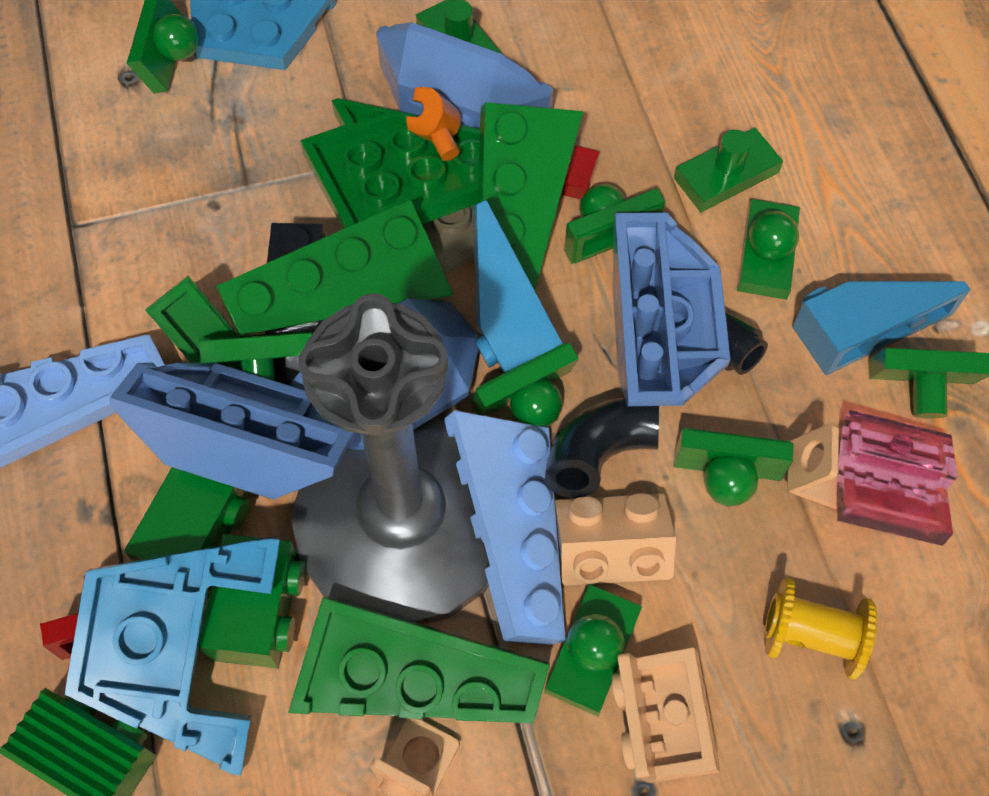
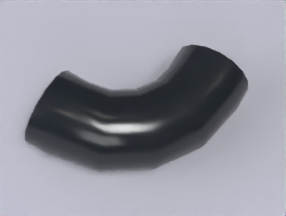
(593, 438)

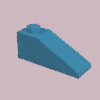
(506, 305)
(870, 315)

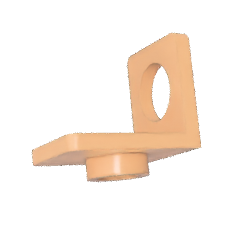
(814, 469)
(398, 778)

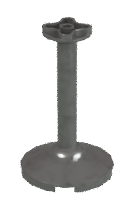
(393, 516)

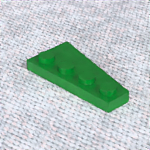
(523, 173)
(376, 256)
(395, 667)

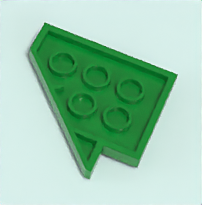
(380, 164)

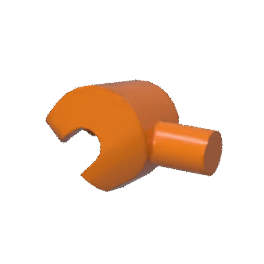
(437, 122)

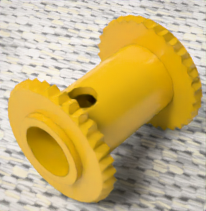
(821, 628)

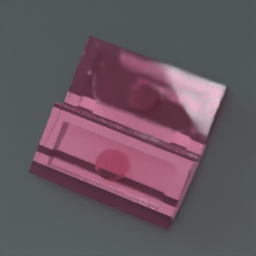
(895, 478)

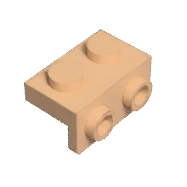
(615, 539)
(665, 716)

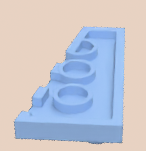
(64, 395)
(515, 520)

